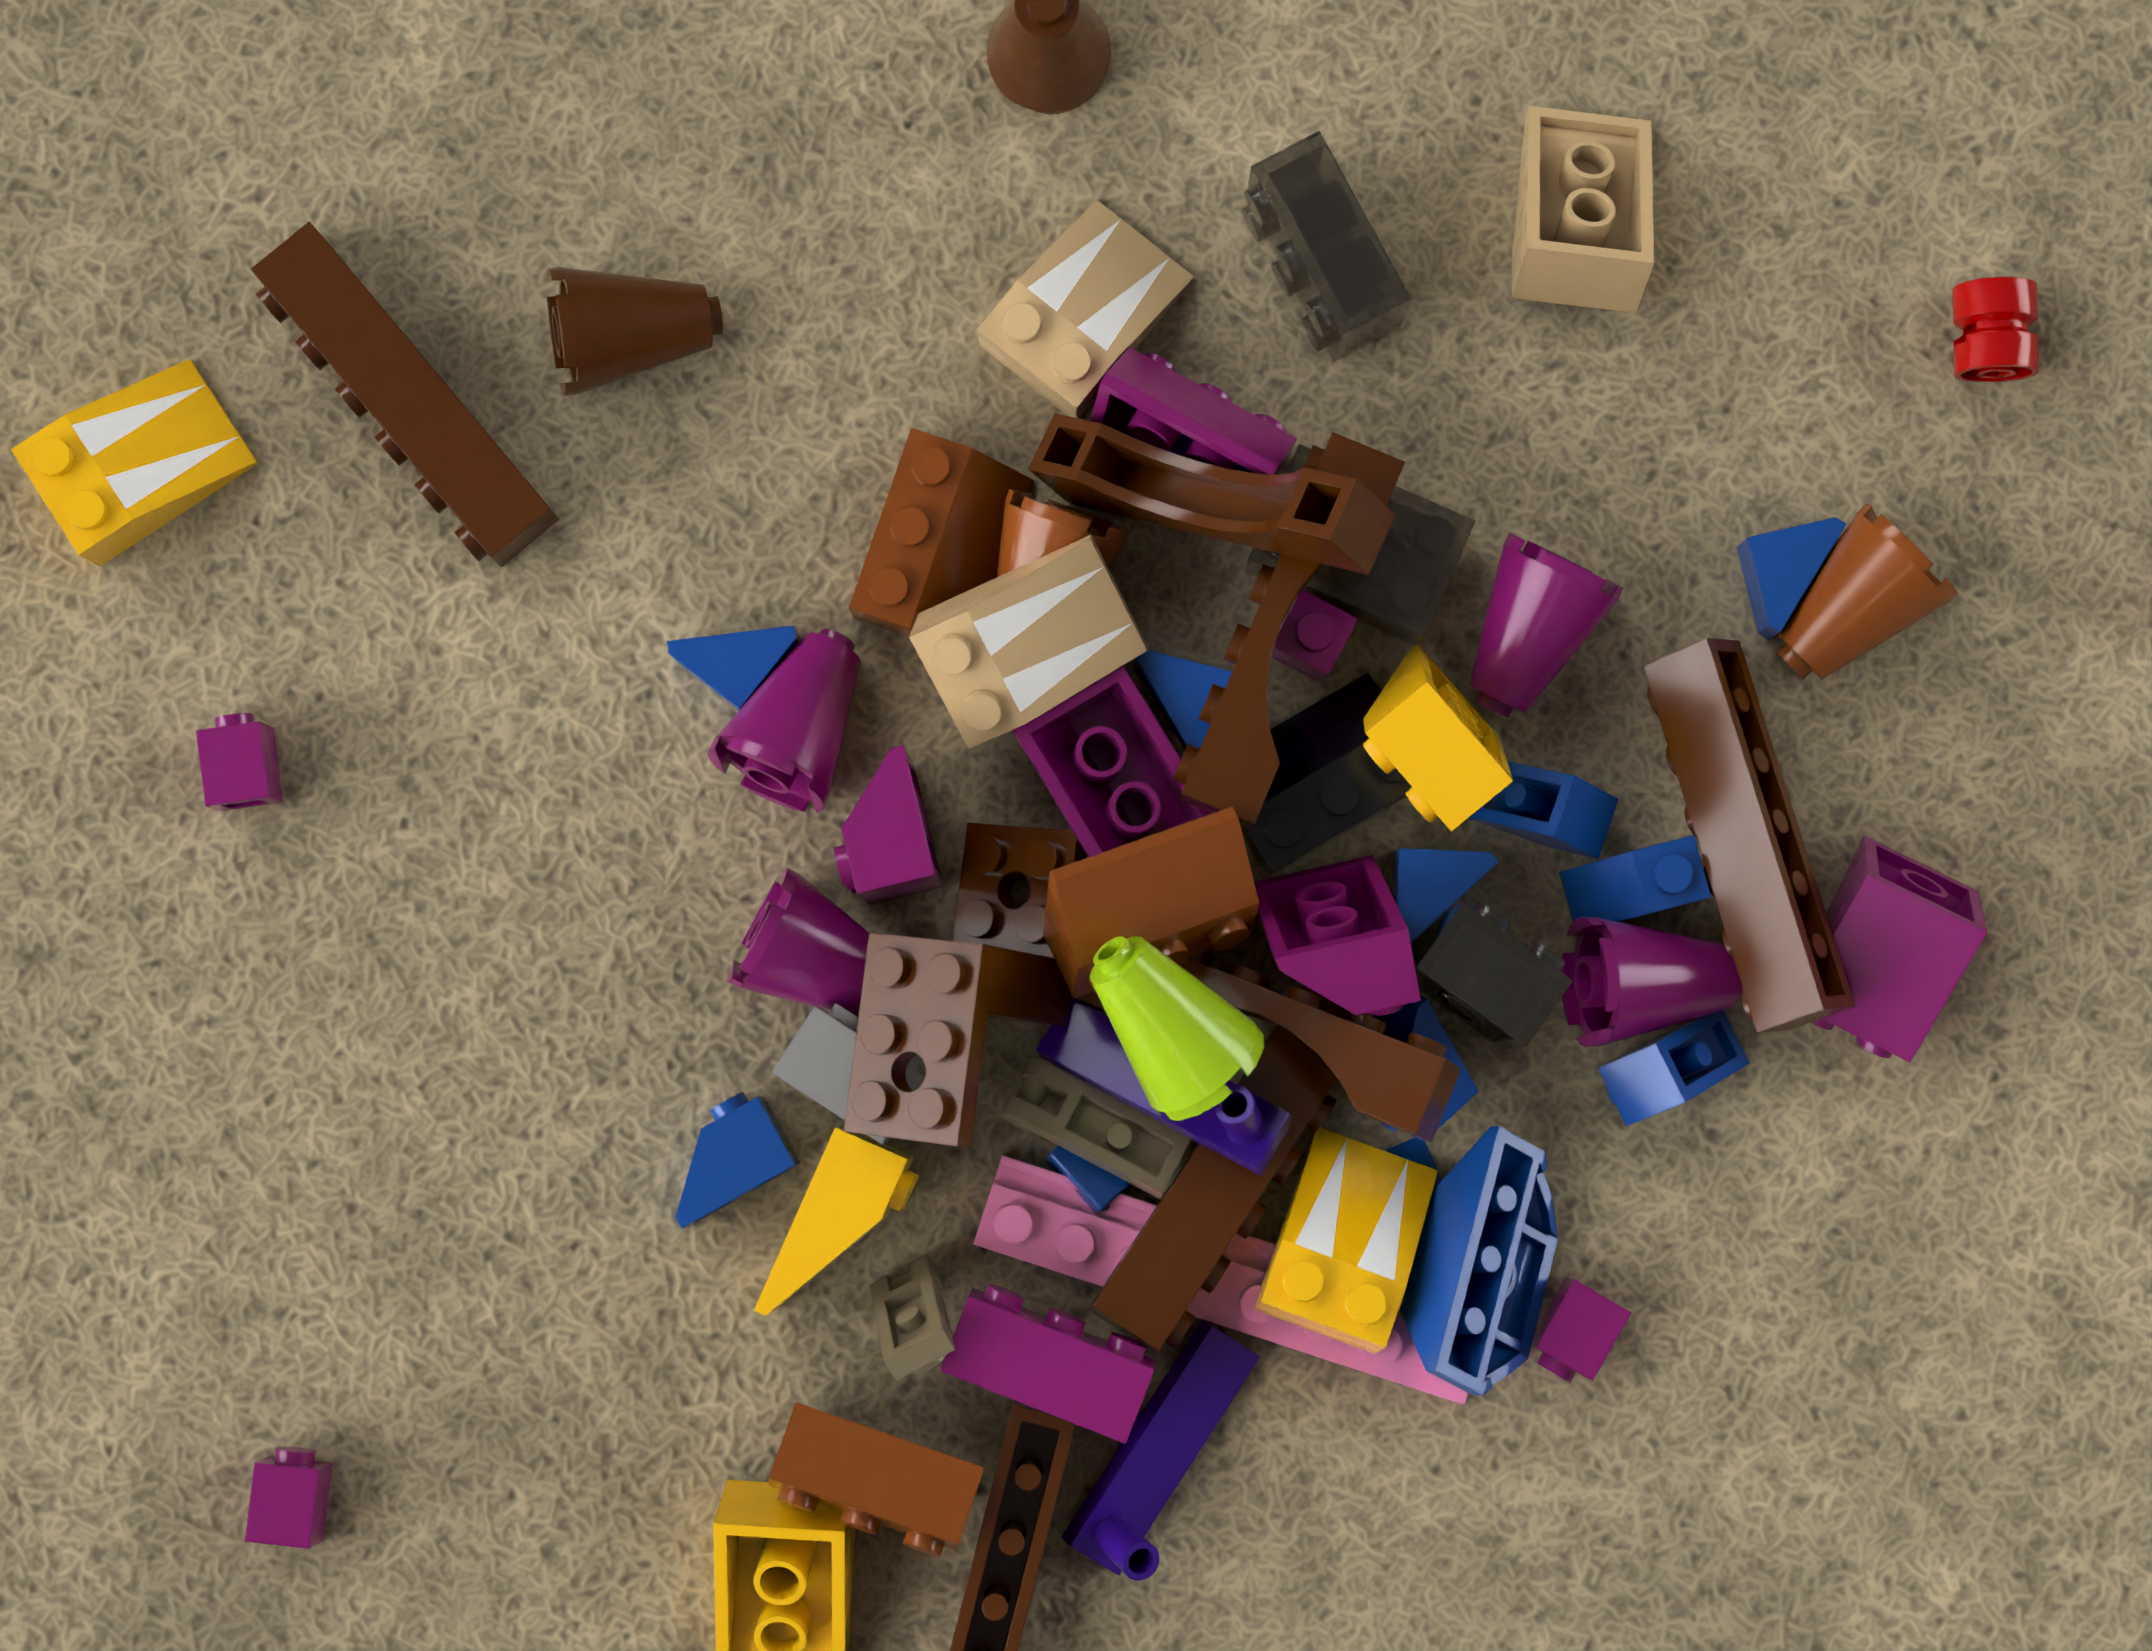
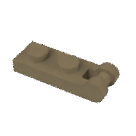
(1097, 1127)
(912, 1319)

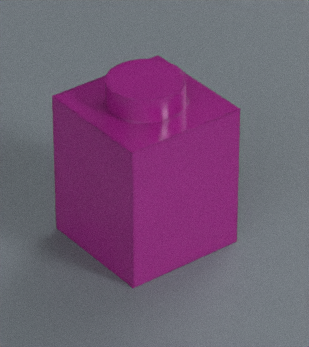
(1313, 636)
(239, 763)
(1578, 1331)
(289, 1499)

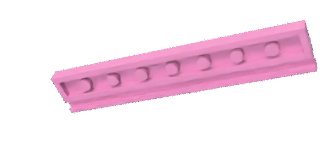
(1048, 1224)

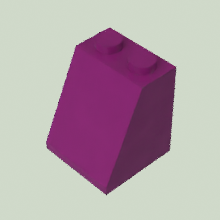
(1901, 945)

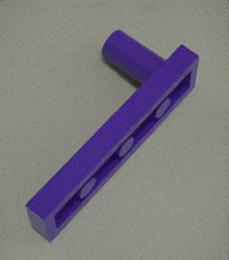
(1238, 1128)
(1159, 1452)

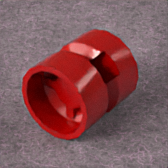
(1995, 329)

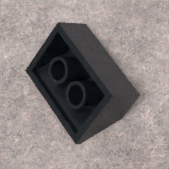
(1322, 779)

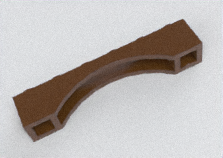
(1291, 514)
(1238, 749)
(1382, 1076)

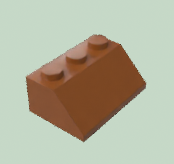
(934, 531)
(1173, 888)
(874, 1479)

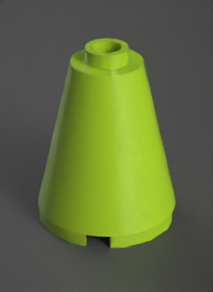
(1173, 1028)

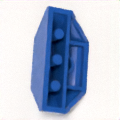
(1482, 1264)

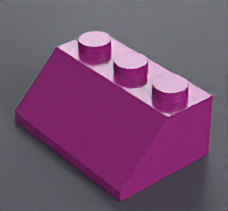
(1159, 405)
(1107, 765)
(889, 837)
(1341, 935)
(1050, 1362)

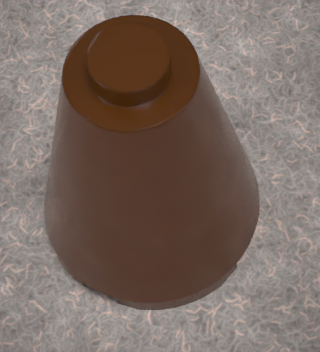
(1048, 54)
(625, 324)

